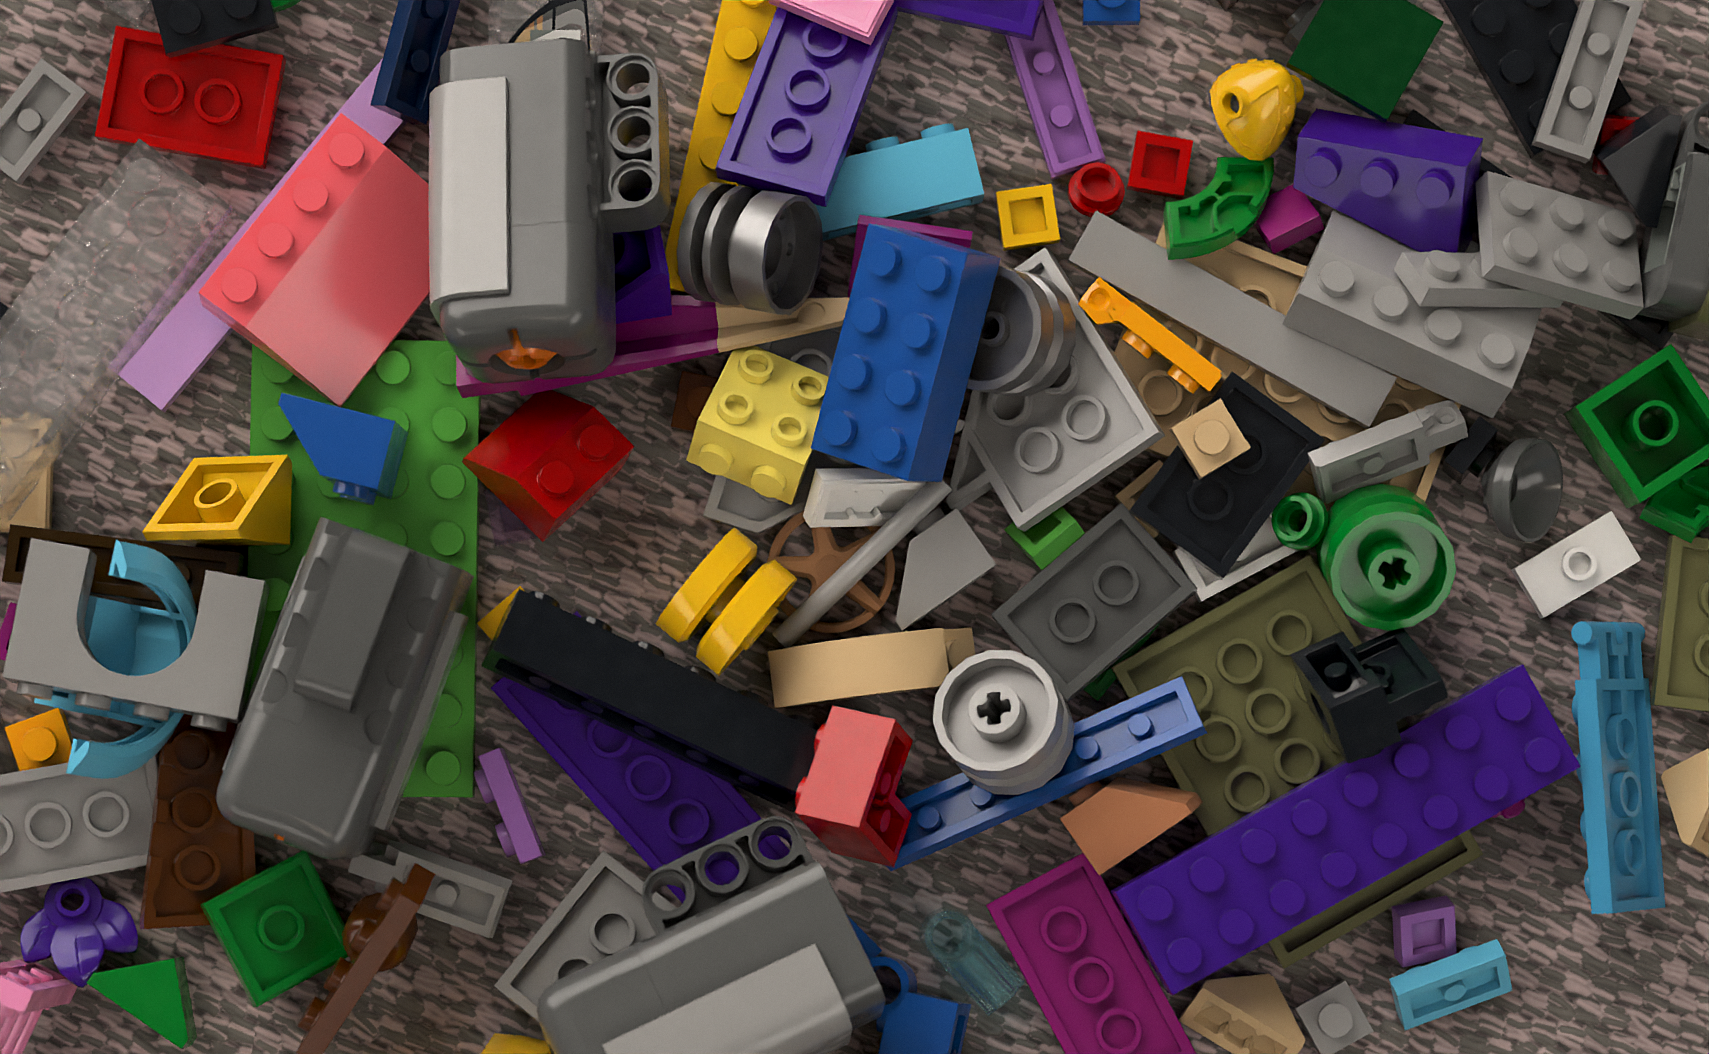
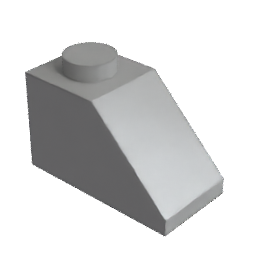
(939, 565)

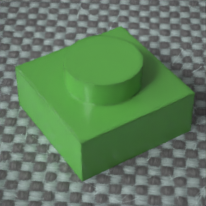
(1046, 538)

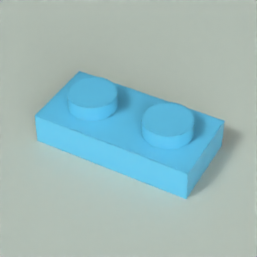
(1451, 984)

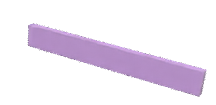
(193, 333)

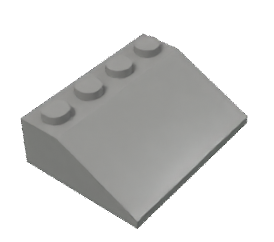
(1364, 309)

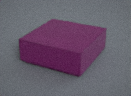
(1287, 219)

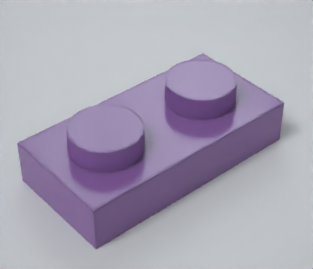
(499, 784)

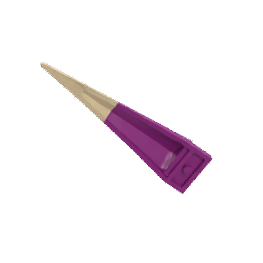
(690, 332)

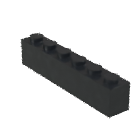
(652, 697)

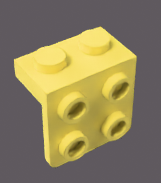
(760, 423)

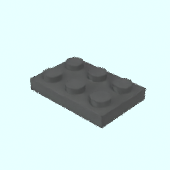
(1094, 602)

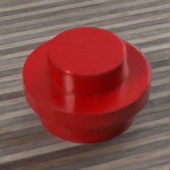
(1096, 189)

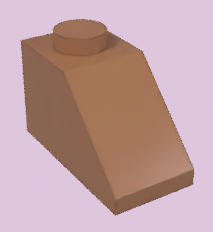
(1123, 817)

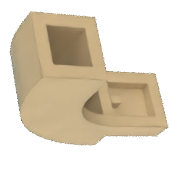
(867, 665)

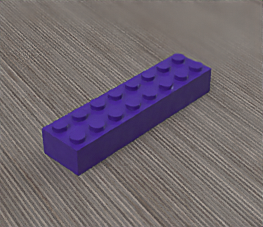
(1345, 829)

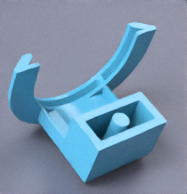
(132, 643)

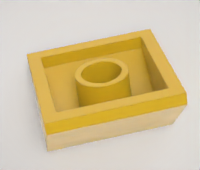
(227, 503)

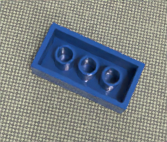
(905, 353)

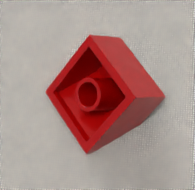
(549, 459)

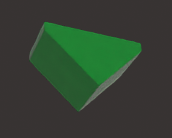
(153, 994)

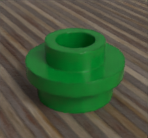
(1286, 519)

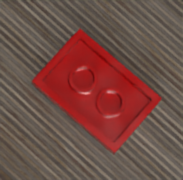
(196, 104)

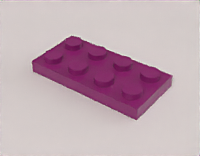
(1086, 965)

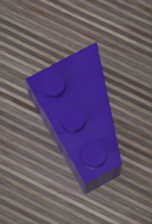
(1392, 177)

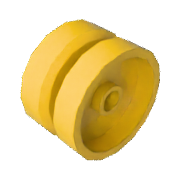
(721, 597)

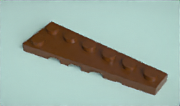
(190, 842)

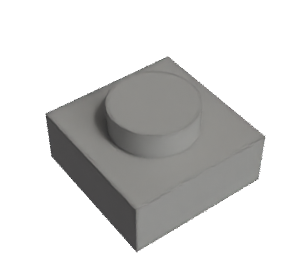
(1333, 1018)

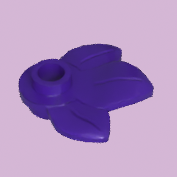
(77, 936)

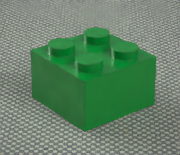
(1645, 426)

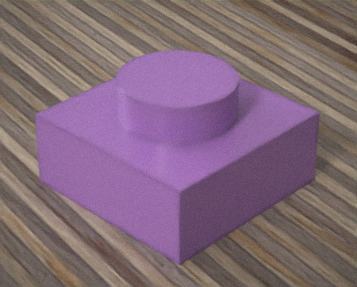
(1424, 931)

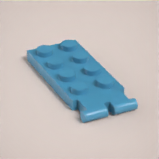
(1617, 769)

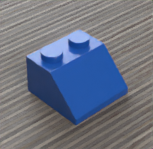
(348, 447)

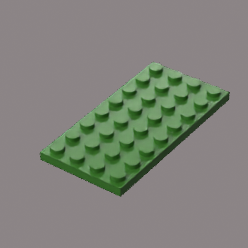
(429, 511)

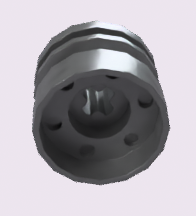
(750, 248)

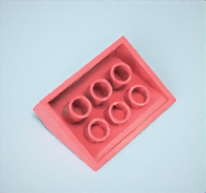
(330, 263)

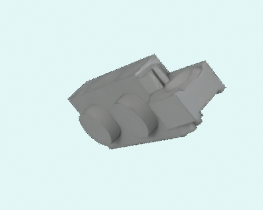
(1385, 450)
(457, 894)

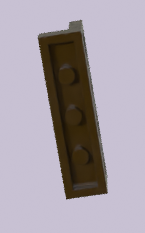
(189, 560)

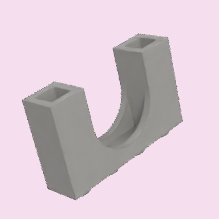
(52, 650)

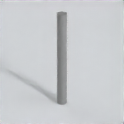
(861, 562)

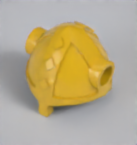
(1266, 106)

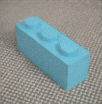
(904, 180)

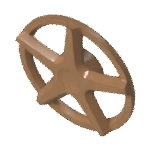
(824, 563)

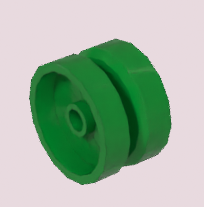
(1386, 557)

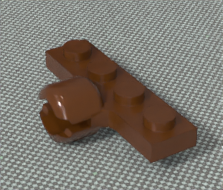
(376, 940)

